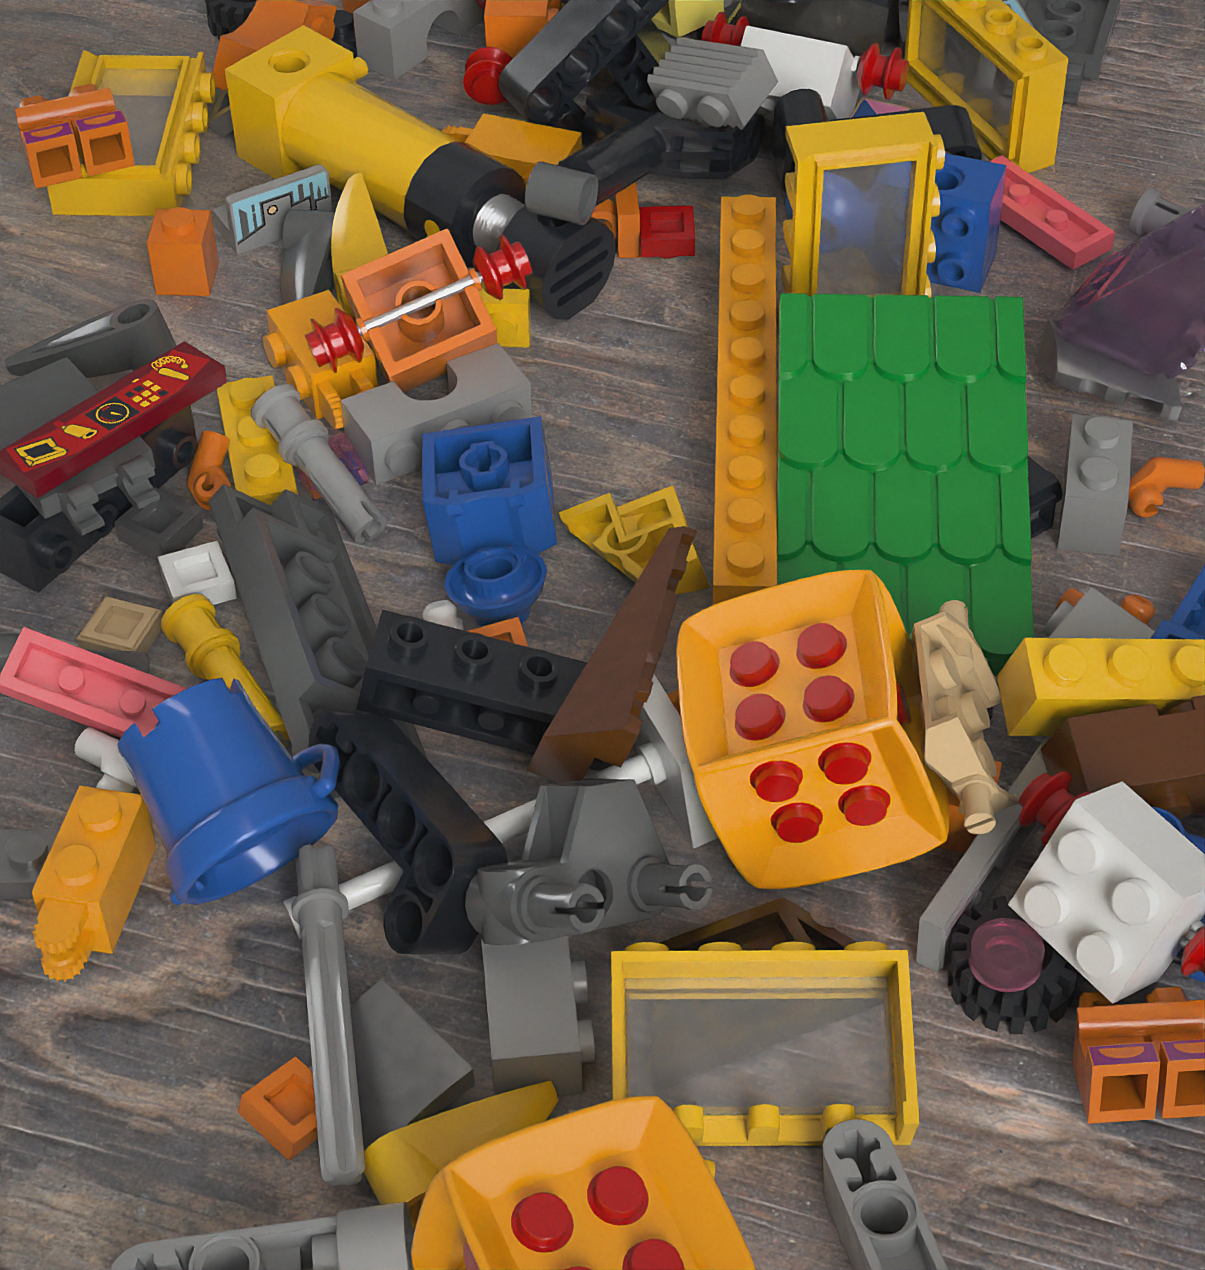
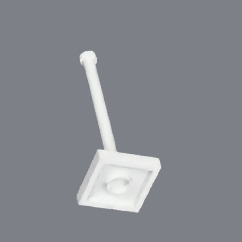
(659, 759)

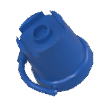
(226, 791)

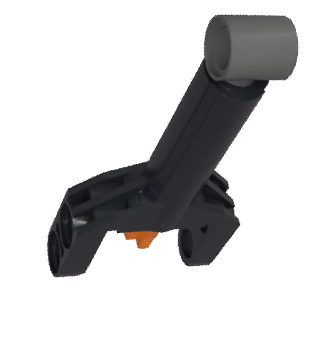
(629, 144)

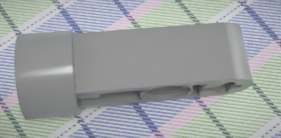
(864, 1153)
(353, 1240)

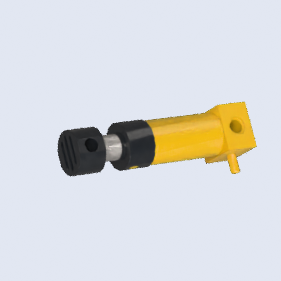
(302, 109)

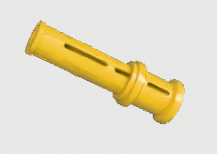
(215, 652)

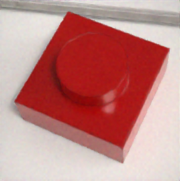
(667, 231)

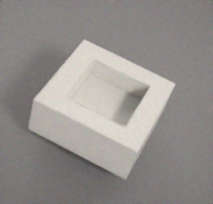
(198, 571)

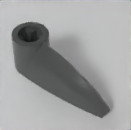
(307, 254)
(104, 344)

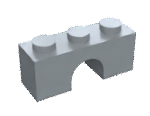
(395, 32)
(389, 425)

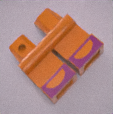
(69, 126)
(1140, 1056)

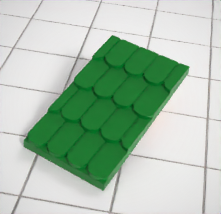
(909, 453)

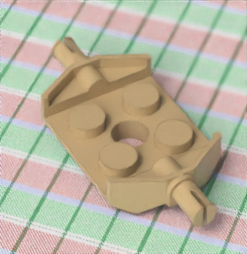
(954, 713)

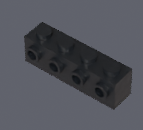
(41, 548)
(466, 683)

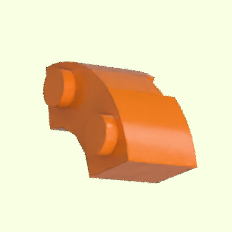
(267, 24)

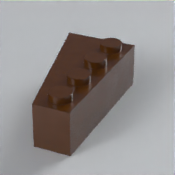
(1148, 752)

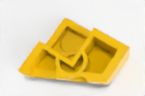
(633, 532)

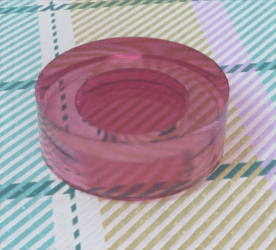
(1006, 955)

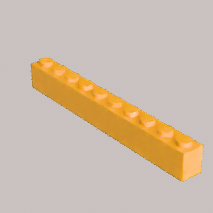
(746, 401)

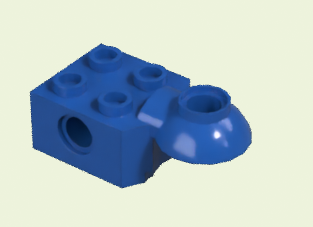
(967, 221)
(490, 514)

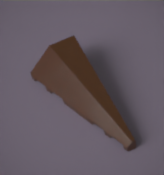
(607, 699)

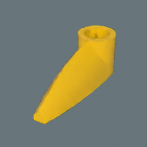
(355, 235)
(408, 1158)

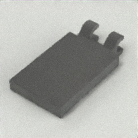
(1079, 31)
(44, 395)

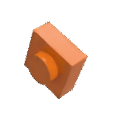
(283, 1108)

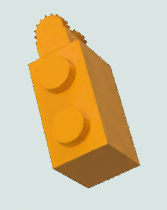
(518, 142)
(316, 385)
(91, 878)

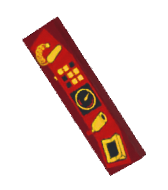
(110, 419)

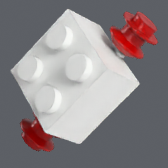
(814, 65)
(1112, 885)

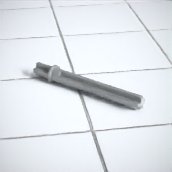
(321, 914)

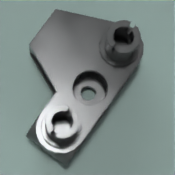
(583, 869)

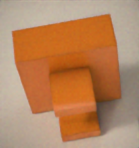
(623, 220)

